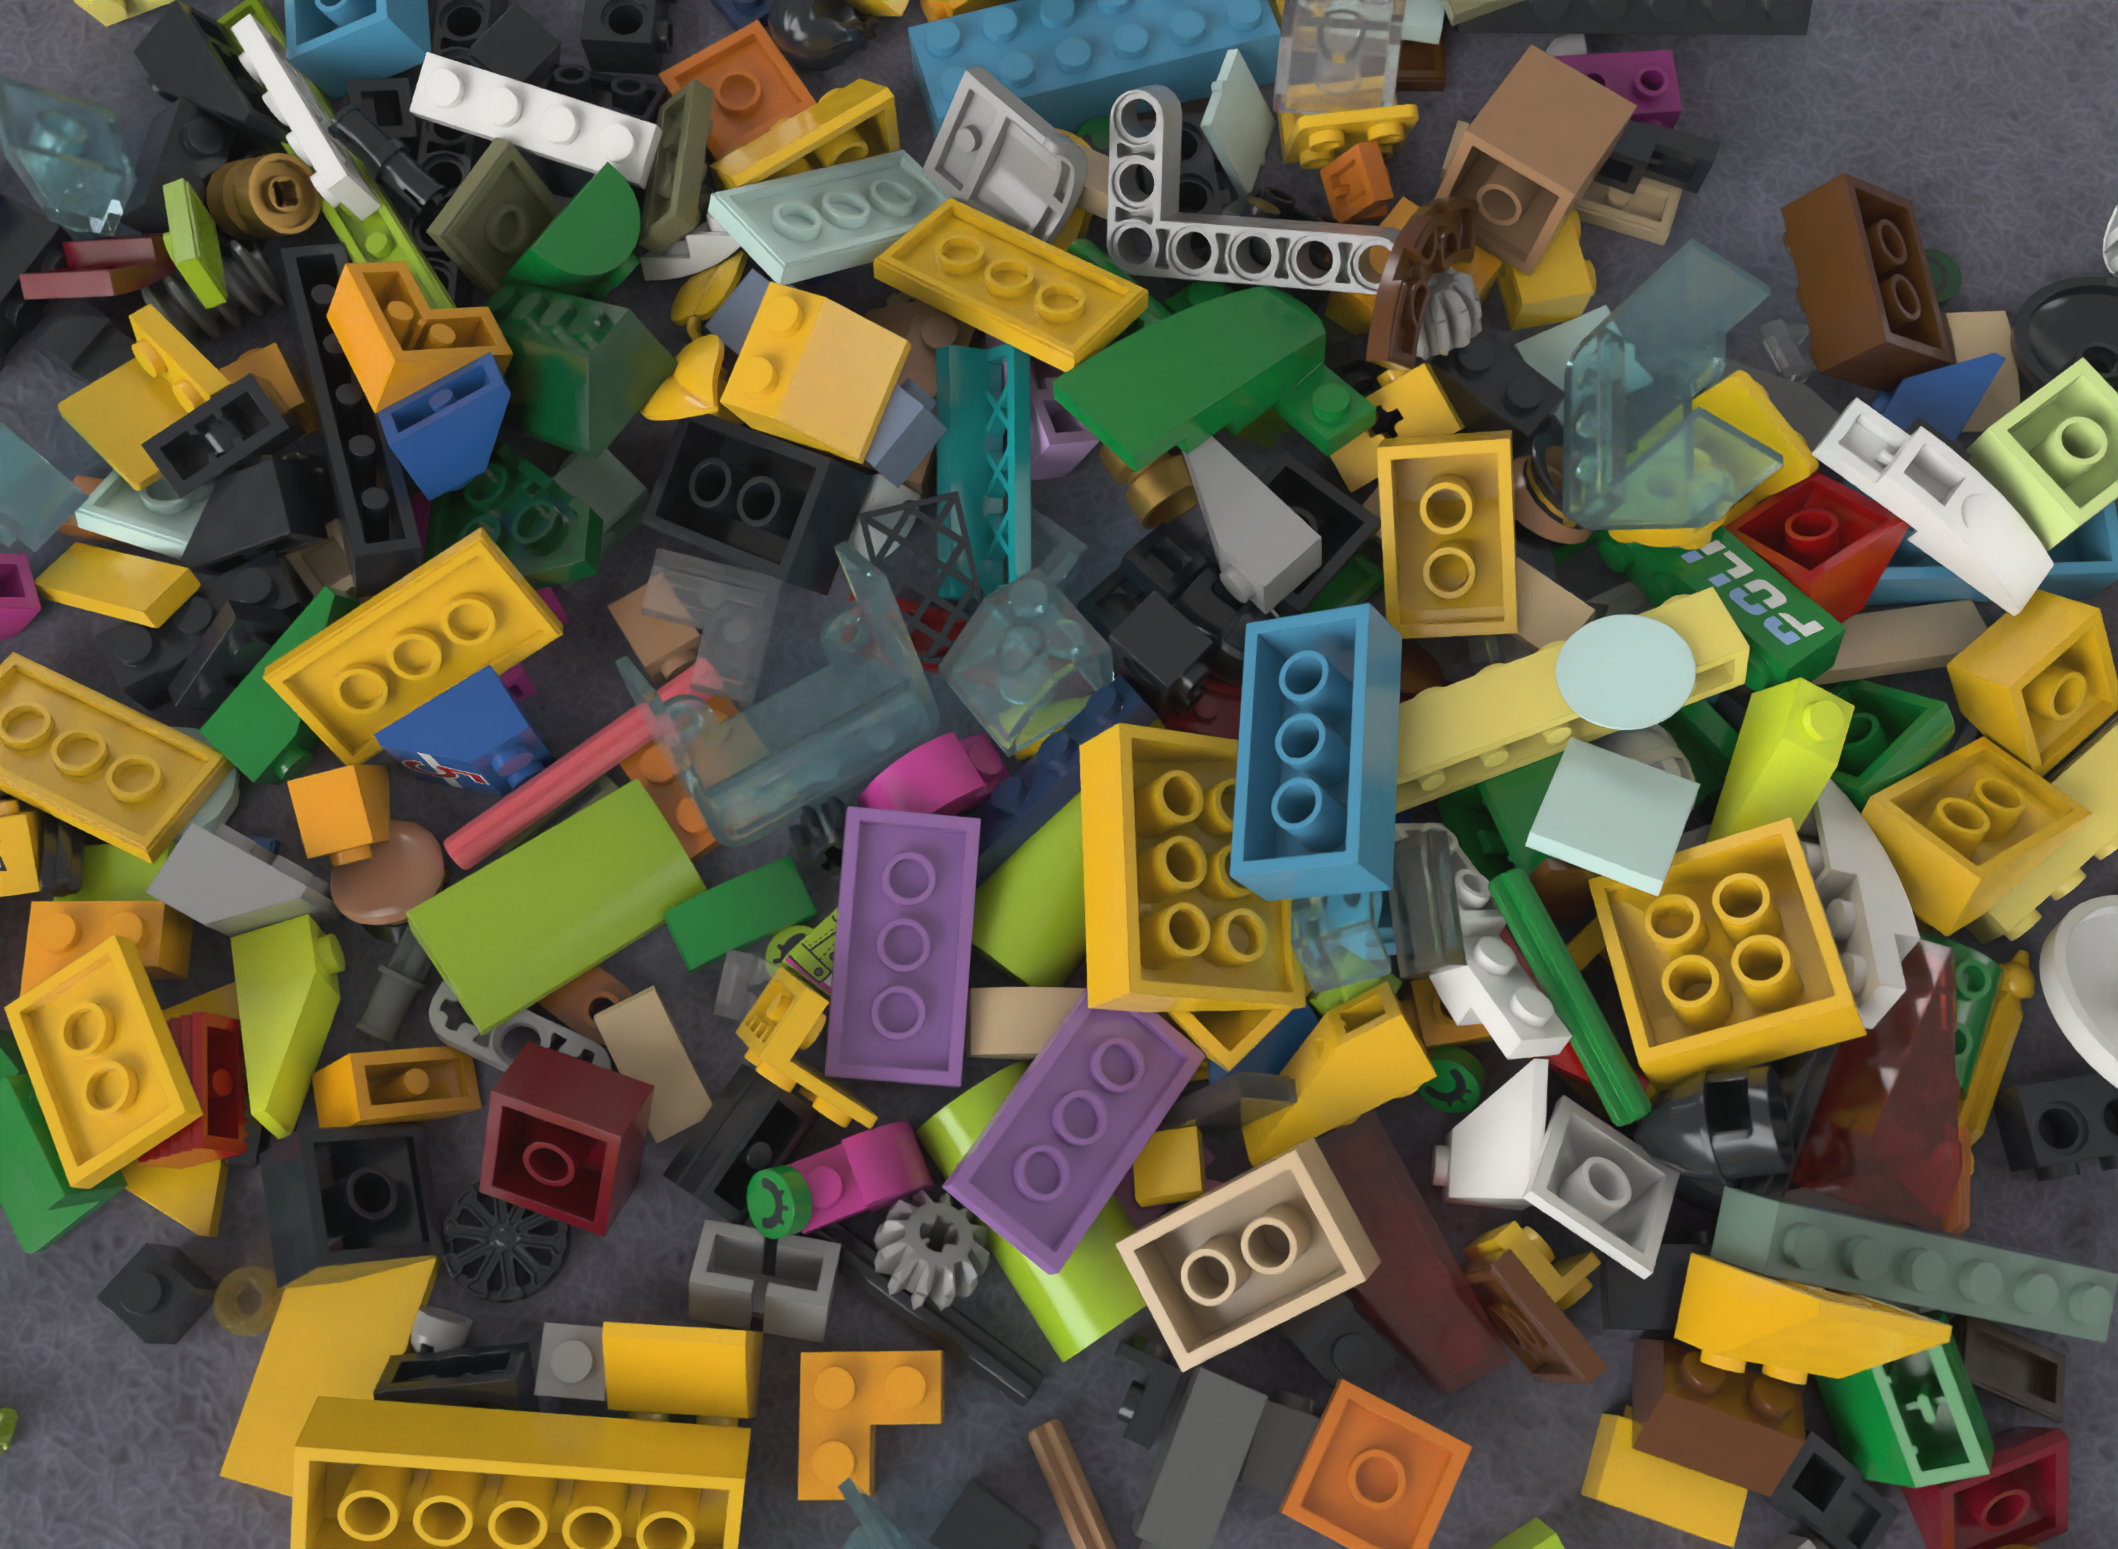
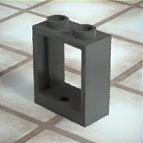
(1198, 1463)

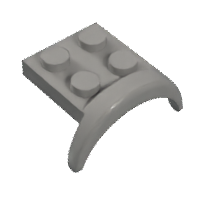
(1006, 159)

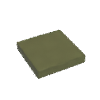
(494, 216)

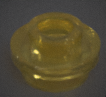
(229, 1296)

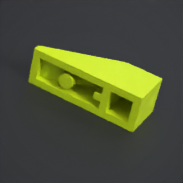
(1781, 757)
(285, 1012)

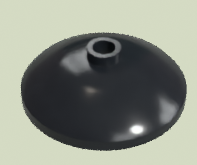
(2065, 324)

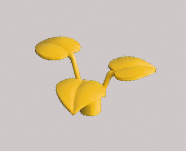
(699, 377)

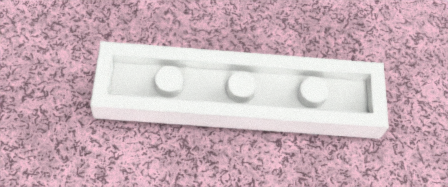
(295, 105)
(534, 119)

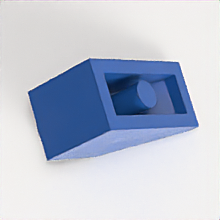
(1941, 396)
(449, 426)

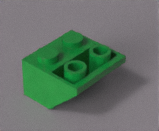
(1497, 816)
(1911, 1418)

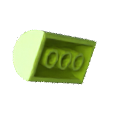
(1034, 906)
(1094, 1285)

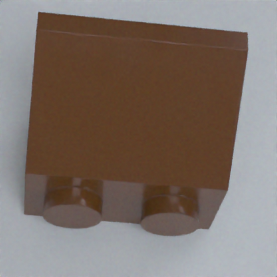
(1714, 1419)

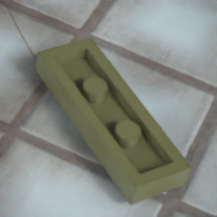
(677, 168)

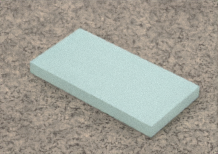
(827, 215)

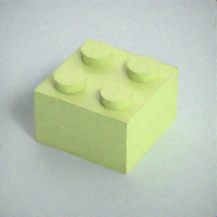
(2055, 453)

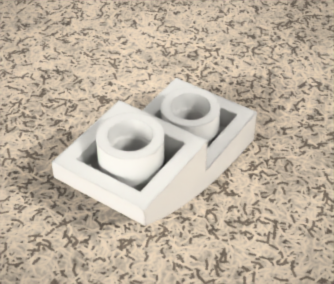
(701, 250)

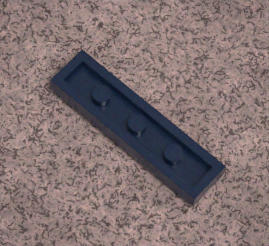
(1051, 776)

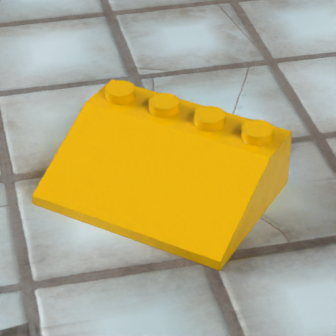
(1158, 886)

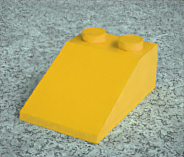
(1449, 534)
(1969, 831)
(1793, 1324)

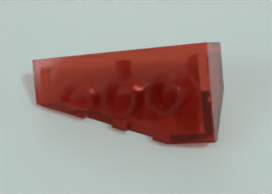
(1891, 1105)

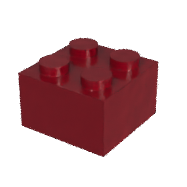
(565, 1138)

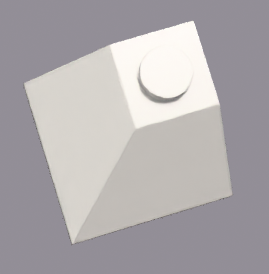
(1496, 1145)
(1602, 1187)

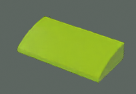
(555, 906)

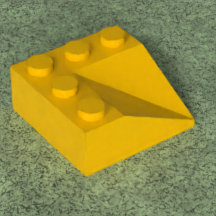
(1727, 958)

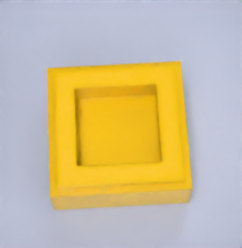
(1170, 1167)

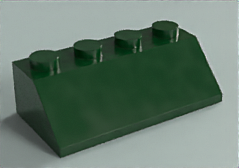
(575, 366)

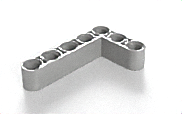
(1228, 235)

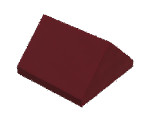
(2014, 1504)

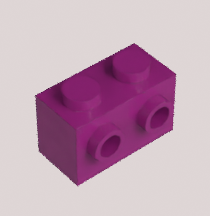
(1638, 76)

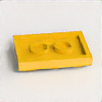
(102, 1062)

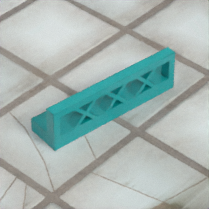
(974, 462)

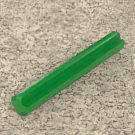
(1570, 997)

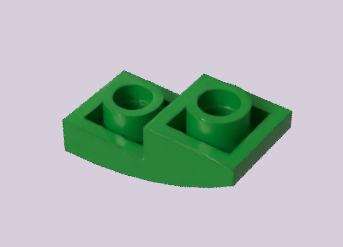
(739, 913)

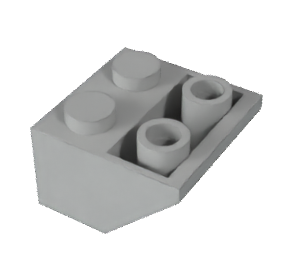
(237, 883)

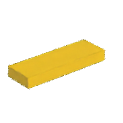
(117, 584)

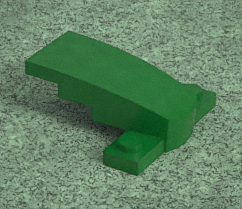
(1214, 368)

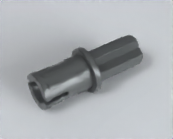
(395, 989)

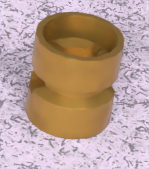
(263, 197)
(1158, 490)

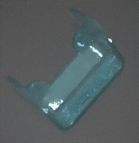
(1629, 425)
(808, 736)

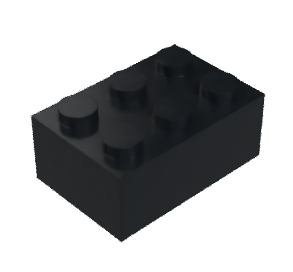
(756, 500)

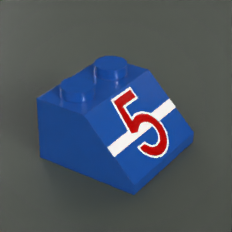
(470, 738)

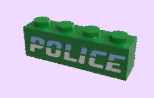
(1780, 623)

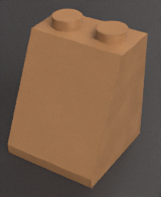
(1534, 155)

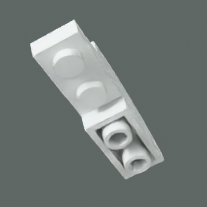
(1945, 500)
(1861, 901)
(1493, 984)

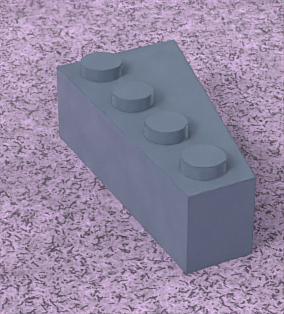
(907, 424)

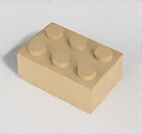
(1249, 1254)

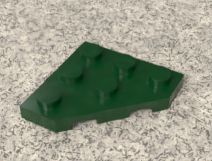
(527, 515)

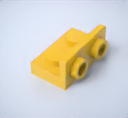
(1562, 1281)

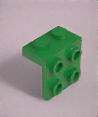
(32, 1176)

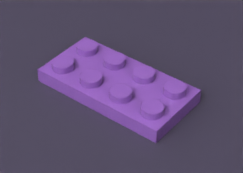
(902, 947)
(1073, 1128)

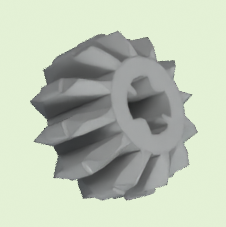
(1451, 314)
(937, 1273)

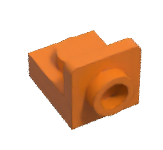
(1358, 184)

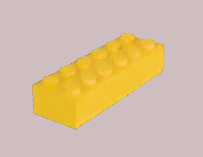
(511, 1480)

